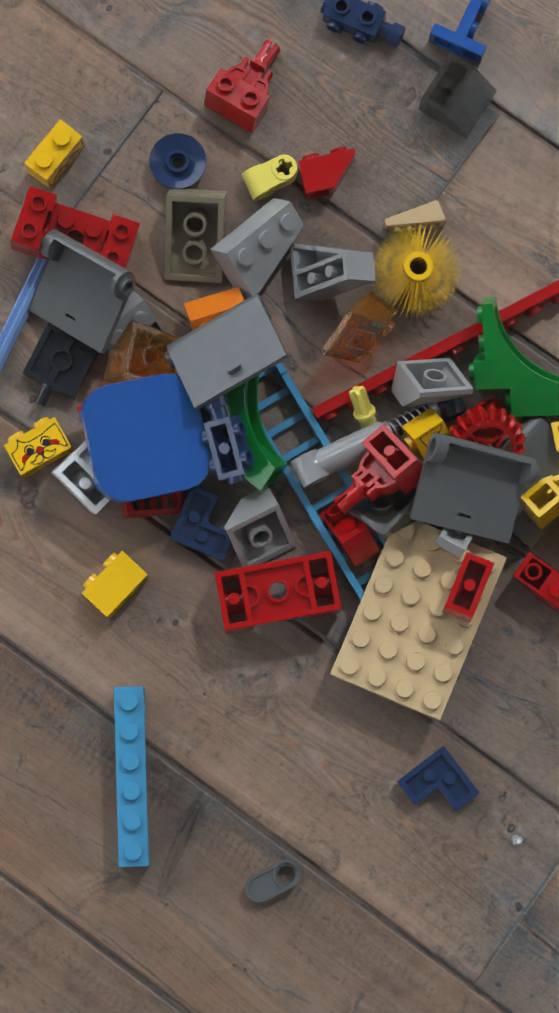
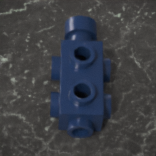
(352, 22)
(227, 443)

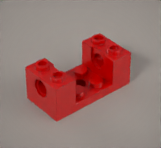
(42, 214)
(308, 583)

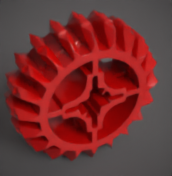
(499, 426)

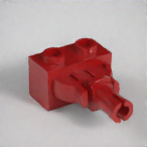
(243, 92)
(381, 470)

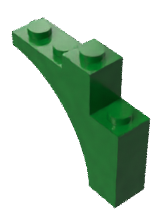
(505, 367)
(267, 463)

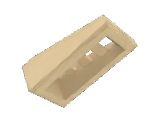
(424, 215)

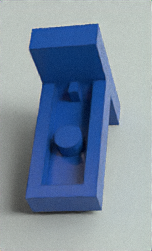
(458, 41)

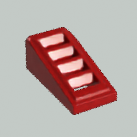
(177, 499)

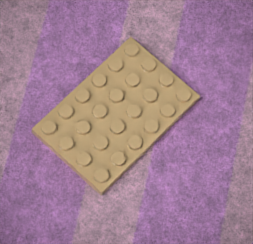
(399, 635)

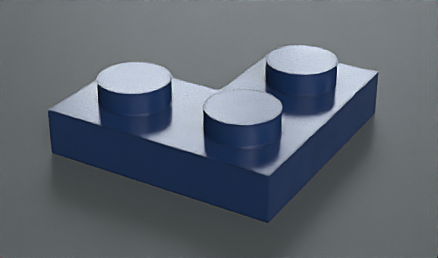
(193, 526)
(439, 772)

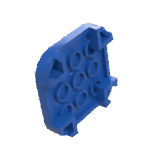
(144, 438)

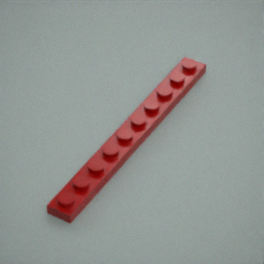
(451, 345)

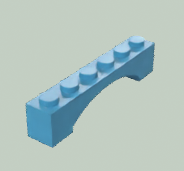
(131, 776)

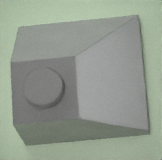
(428, 382)
(259, 529)

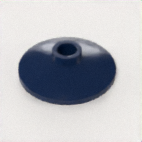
(173, 148)

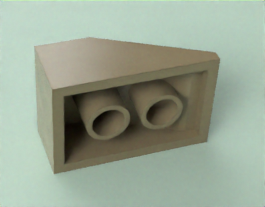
(193, 227)

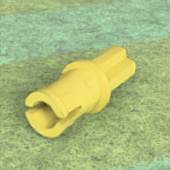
(363, 410)

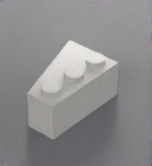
(258, 246)
(329, 271)

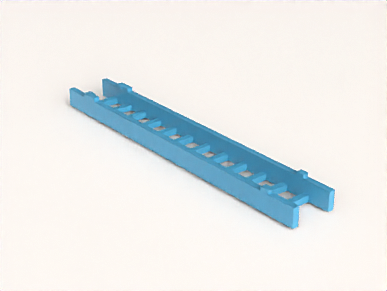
(320, 437)

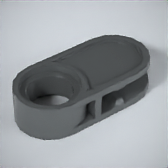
(267, 884)

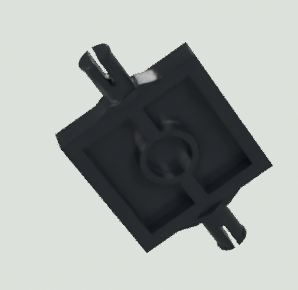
(59, 364)

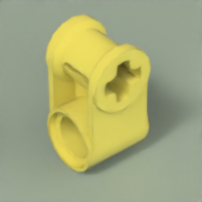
(265, 178)

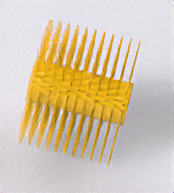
(420, 261)

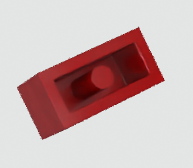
(468, 587)

